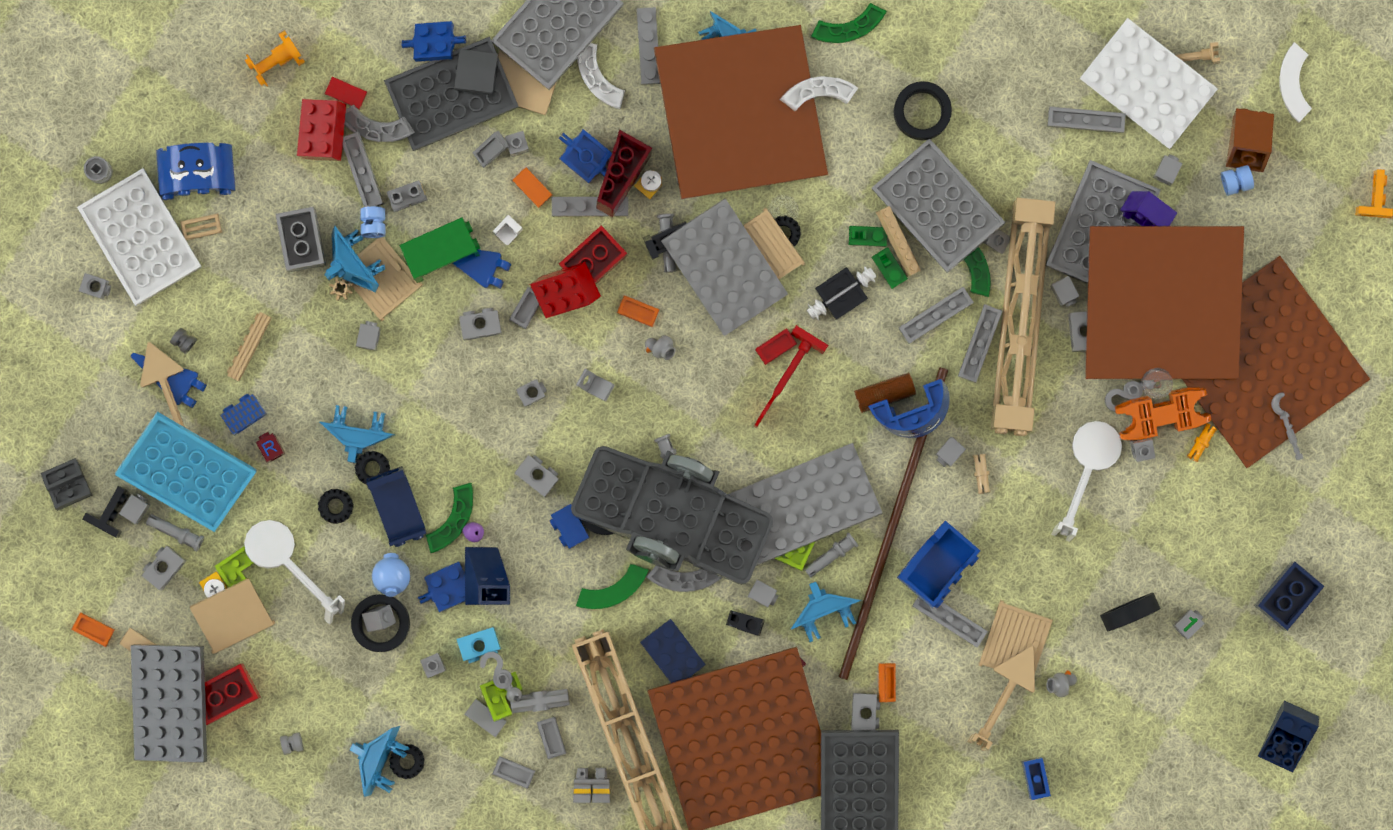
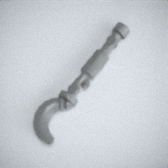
(1284, 415)

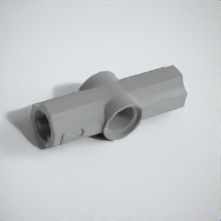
(540, 701)

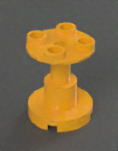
(280, 55)

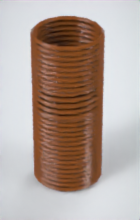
(892, 390)

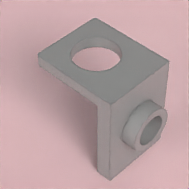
(998, 241)
(595, 385)

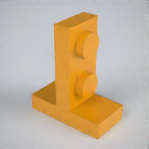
(1378, 198)

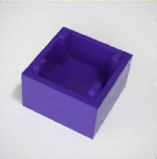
(1147, 209)

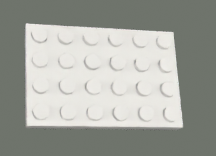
(1148, 83)
(139, 237)

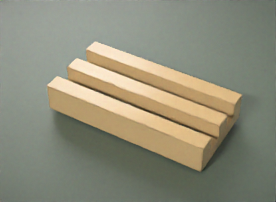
(202, 234)

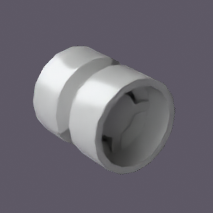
(98, 170)

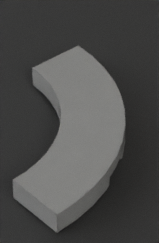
(377, 130)
(681, 580)

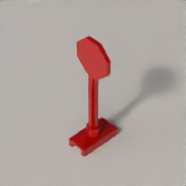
(808, 342)

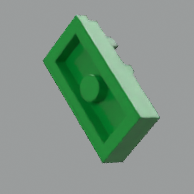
(867, 236)
(889, 268)

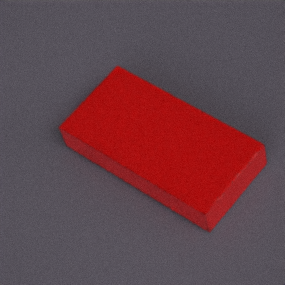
(345, 92)
(775, 346)

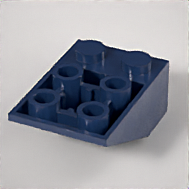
(485, 577)
(1289, 736)

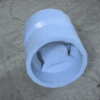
(1237, 180)
(372, 222)

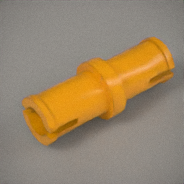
(1201, 442)

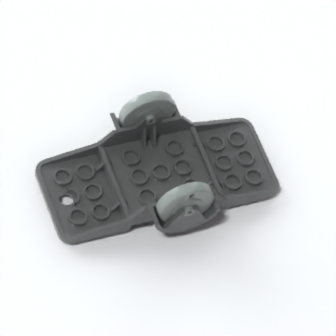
(672, 513)

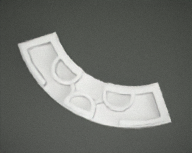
(595, 80)
(1290, 84)
(818, 87)

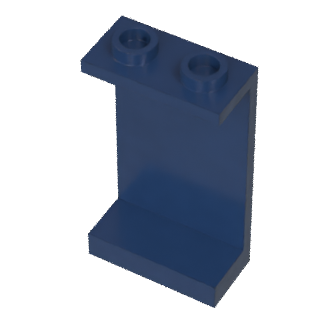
(396, 506)

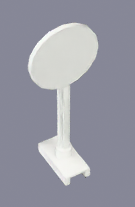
(1096, 448)
(272, 545)

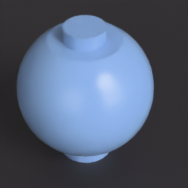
(391, 575)

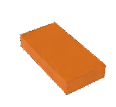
(532, 187)
(638, 311)
(93, 629)
(887, 682)

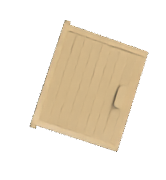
(526, 89)
(773, 244)
(394, 282)
(231, 615)
(1013, 633)

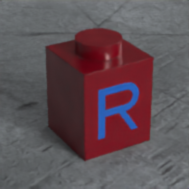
(270, 447)

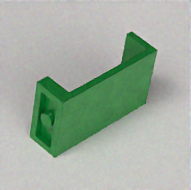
(439, 248)

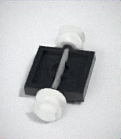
(841, 293)

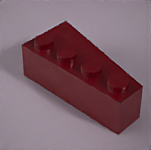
(624, 167)

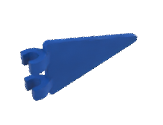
(483, 267)
(179, 383)

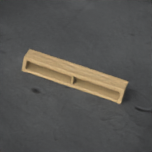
(898, 241)
(247, 350)

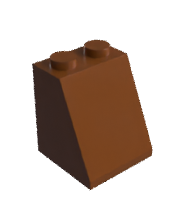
(1250, 139)

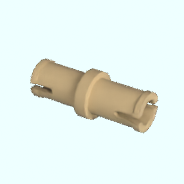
(981, 474)

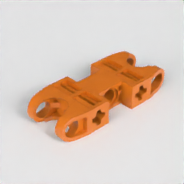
(1149, 416)

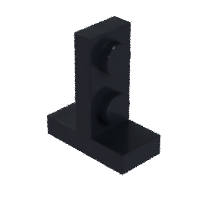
(654, 242)
(109, 514)

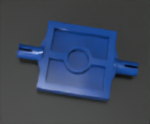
(433, 41)
(585, 155)
(445, 587)

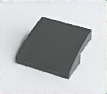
(476, 71)
(68, 475)

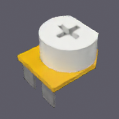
(649, 183)
(212, 584)

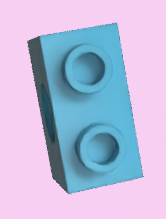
(466, 644)

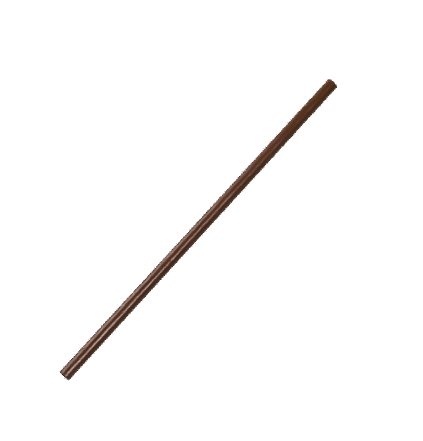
(885, 548)

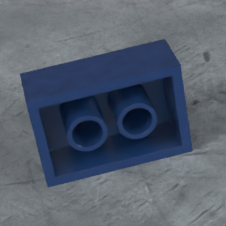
(1289, 596)
(672, 652)

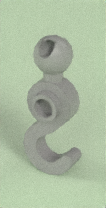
(1130, 391)
(502, 678)

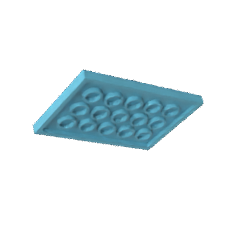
(185, 471)

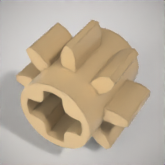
(346, 290)

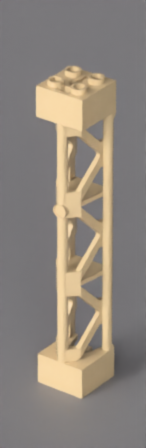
(1033, 217)
(596, 652)

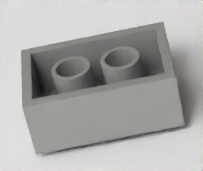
(300, 239)

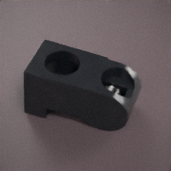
(745, 622)

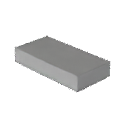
(490, 149)
(525, 309)
(480, 714)
(551, 737)
(513, 772)

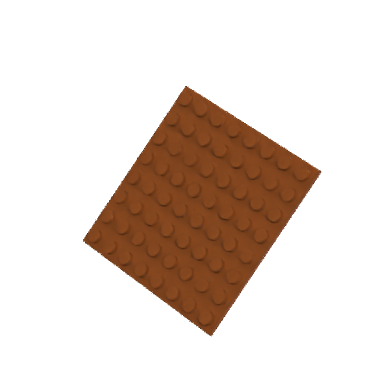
(729, 114)
(1164, 301)
(1282, 350)
(740, 739)

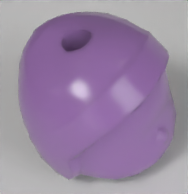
(473, 531)

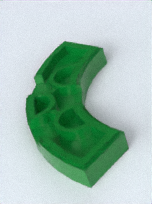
(851, 30)
(979, 273)
(457, 520)
(614, 594)

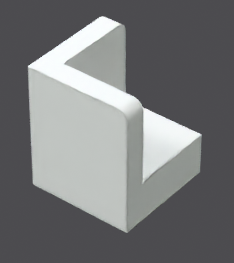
(507, 230)

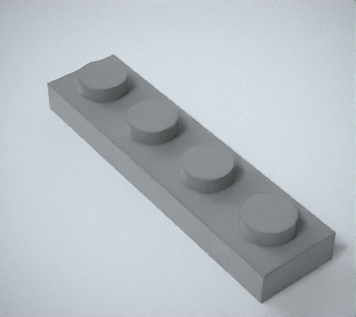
(647, 41)
(1086, 119)
(362, 170)
(582, 207)
(936, 315)
(980, 343)
(953, 621)

